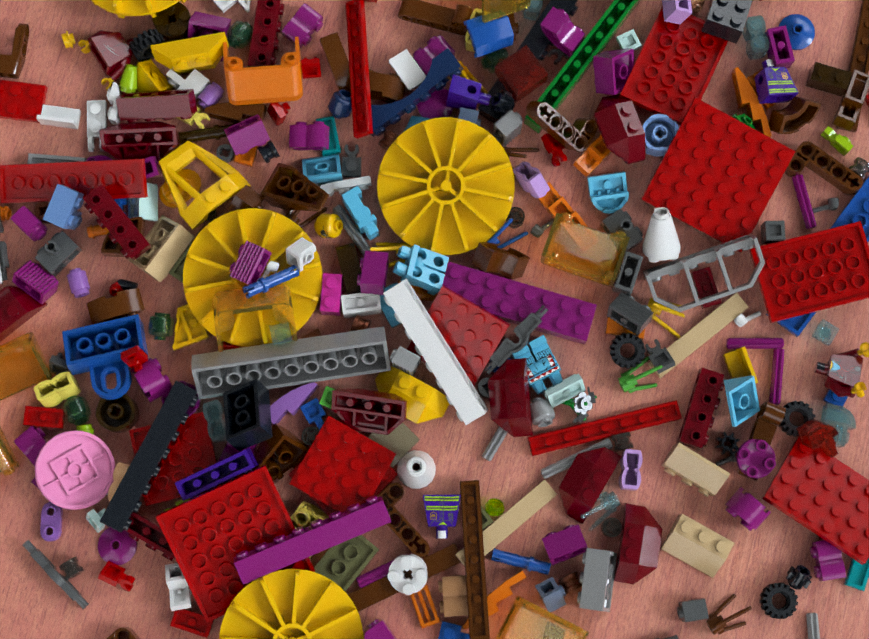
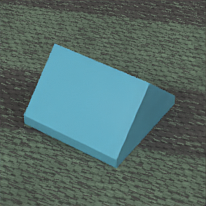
(322, 169)
(741, 398)

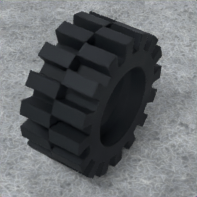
(141, 45)
(637, 356)
(800, 407)
(766, 600)

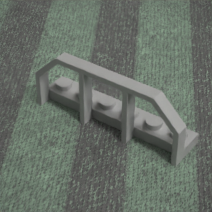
(708, 255)

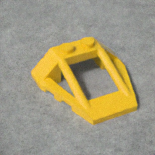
(211, 198)

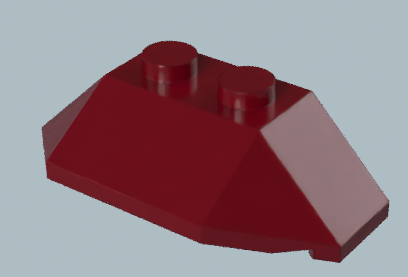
(621, 128)
(139, 140)
(16, 309)
(511, 398)
(369, 410)
(586, 481)
(638, 545)

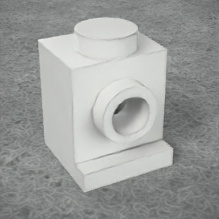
(300, 253)

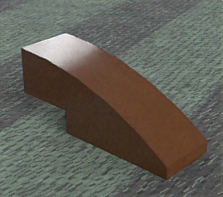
(337, 60)
(852, 100)
(235, 113)

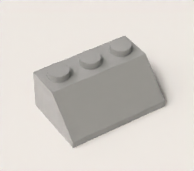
(597, 580)

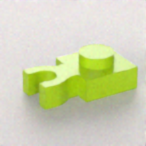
(840, 143)

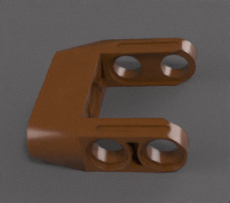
(13, 64)

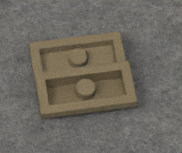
(398, 441)

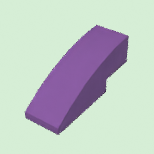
(291, 402)

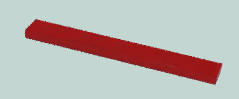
(359, 68)
(604, 428)

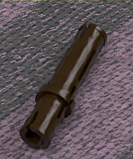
(203, 134)

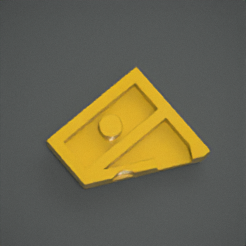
(187, 329)

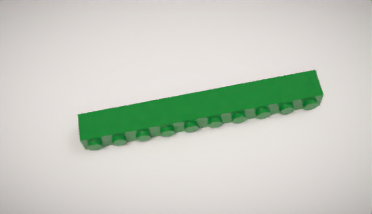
(583, 56)

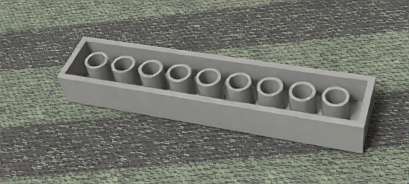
(292, 362)

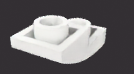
(112, 93)

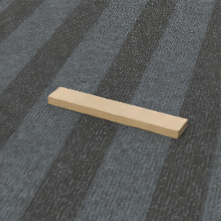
(705, 330)
(514, 517)

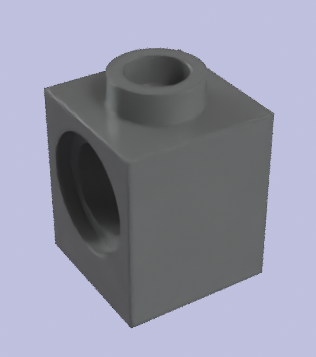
(772, 232)
(692, 610)

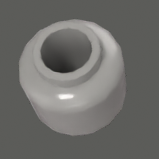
(542, 412)

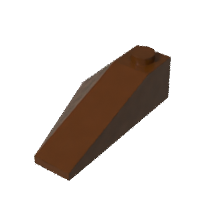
(293, 191)
(280, 452)

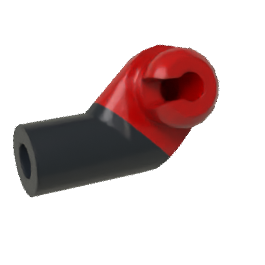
(122, 285)

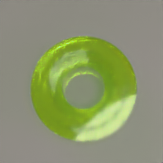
(494, 507)

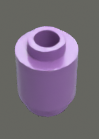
(210, 95)
(78, 283)

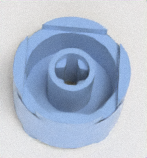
(665, 127)

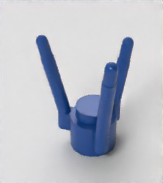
(494, 239)

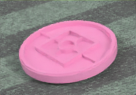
(74, 470)

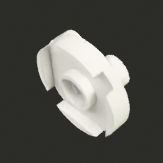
(419, 573)

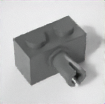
(622, 222)
(58, 253)

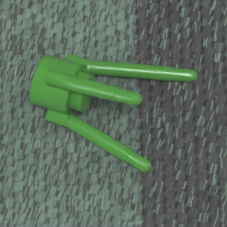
(629, 381)

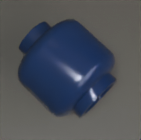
(340, 104)

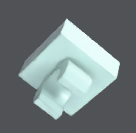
(629, 40)
(94, 518)

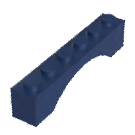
(440, 72)

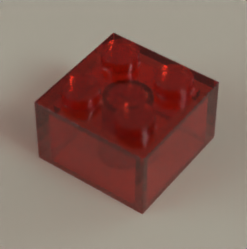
(521, 73)

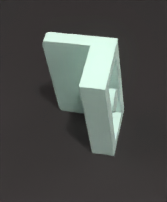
(145, 207)
(565, 390)

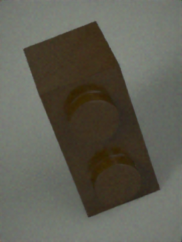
(828, 79)

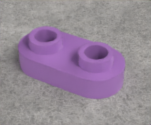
(53, 521)

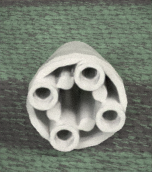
(661, 237)
(421, 477)

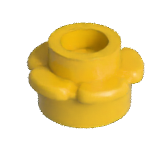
(68, 39)

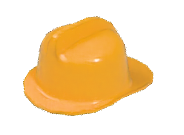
(190, 177)

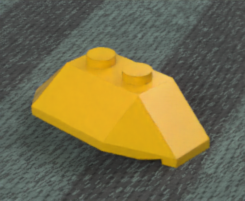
(191, 53)
(423, 400)

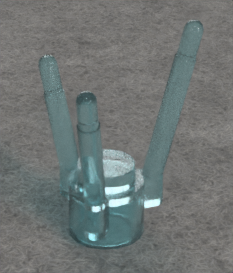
(608, 502)

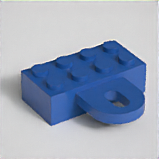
(98, 351)

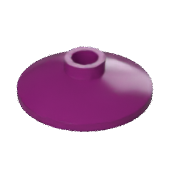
(121, 555)

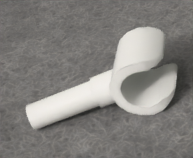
(272, 266)
(741, 320)

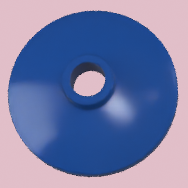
(801, 39)

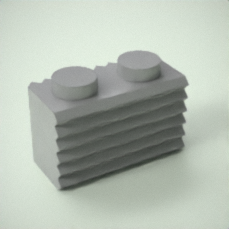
(507, 127)
(405, 360)

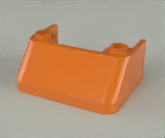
(263, 83)

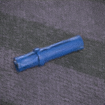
(264, 284)
(520, 561)

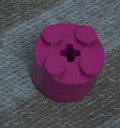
(151, 380)
(747, 508)

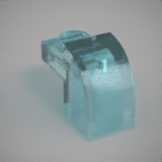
(841, 419)

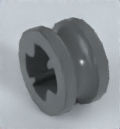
(228, 148)

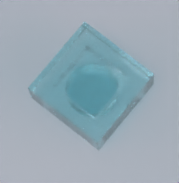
(825, 332)
(280, 333)

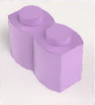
(531, 180)
(630, 475)

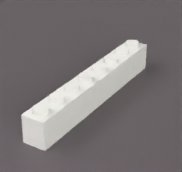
(435, 351)

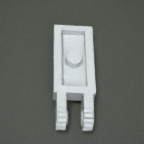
(95, 121)
(345, 185)

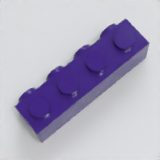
(217, 473)

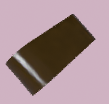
(349, 266)

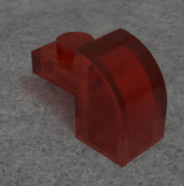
(818, 434)

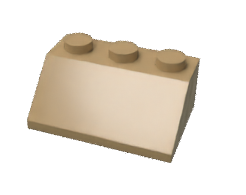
(167, 243)
(695, 470)
(697, 545)

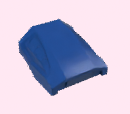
(490, 35)

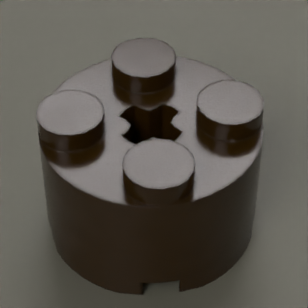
(165, 23)
(127, 416)

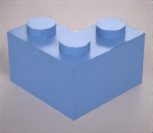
(63, 208)

